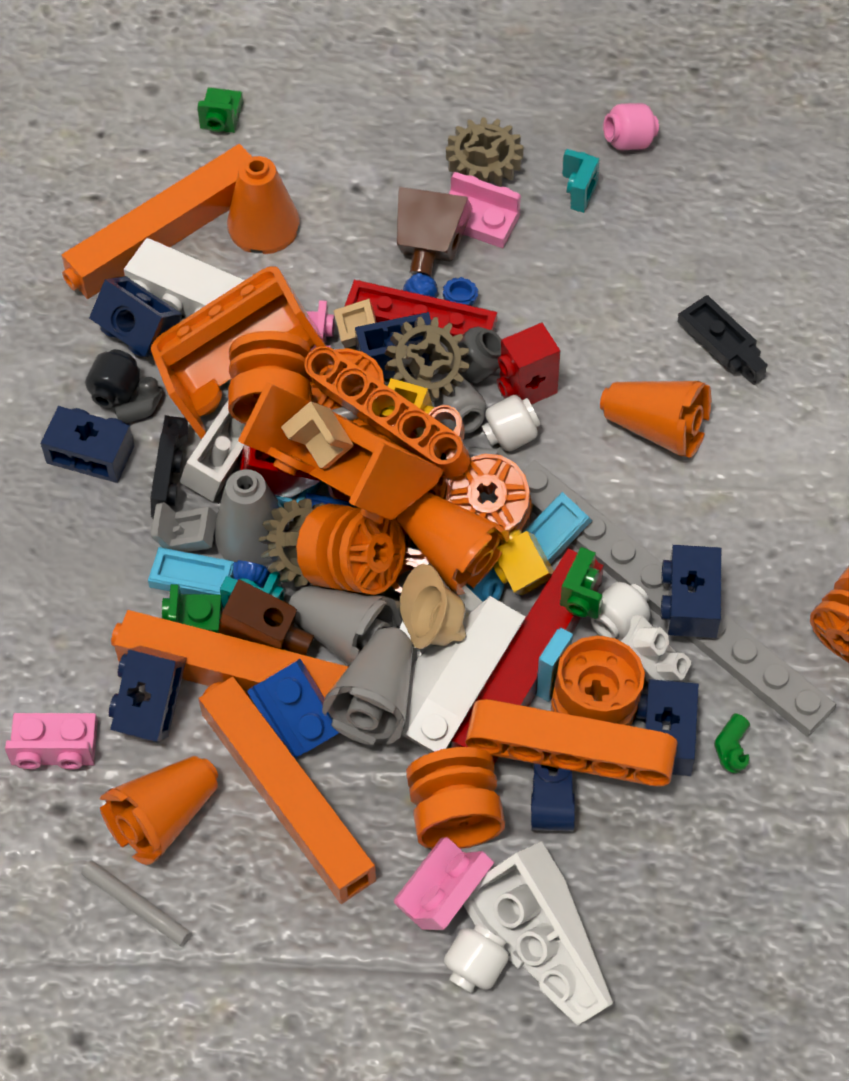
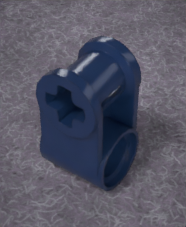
(552, 800)

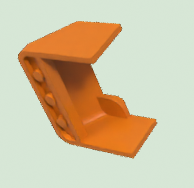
(196, 350)
(373, 472)

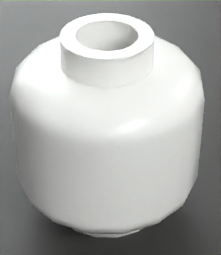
(511, 423)
(618, 607)
(476, 958)

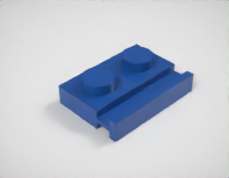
(294, 708)

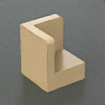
(320, 432)

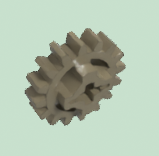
(482, 151)
(442, 361)
(283, 544)

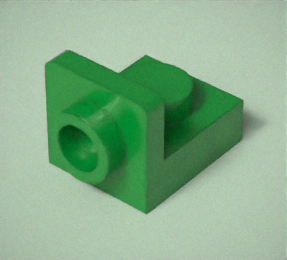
(220, 110)
(578, 586)
(193, 609)

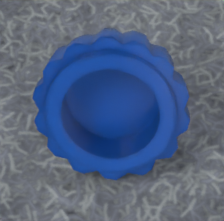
(422, 285)
(460, 291)
(251, 571)

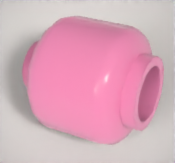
(630, 126)

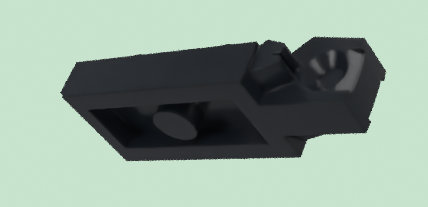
(724, 338)
(168, 461)

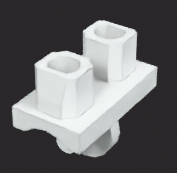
(656, 654)

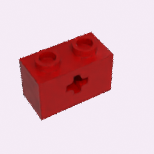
(529, 364)

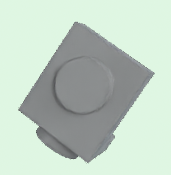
(183, 530)

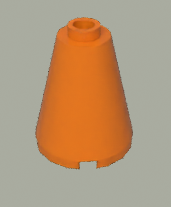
(261, 208)
(661, 411)
(453, 540)
(158, 806)

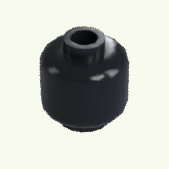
(113, 378)

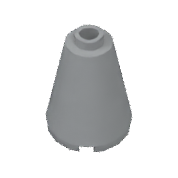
(240, 517)
(343, 618)
(373, 690)

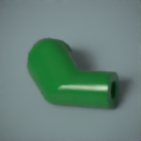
(728, 745)

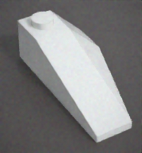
(453, 675)
(536, 916)

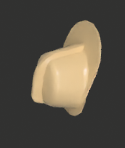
(430, 609)

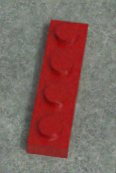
(395, 303)

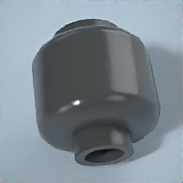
(483, 353)

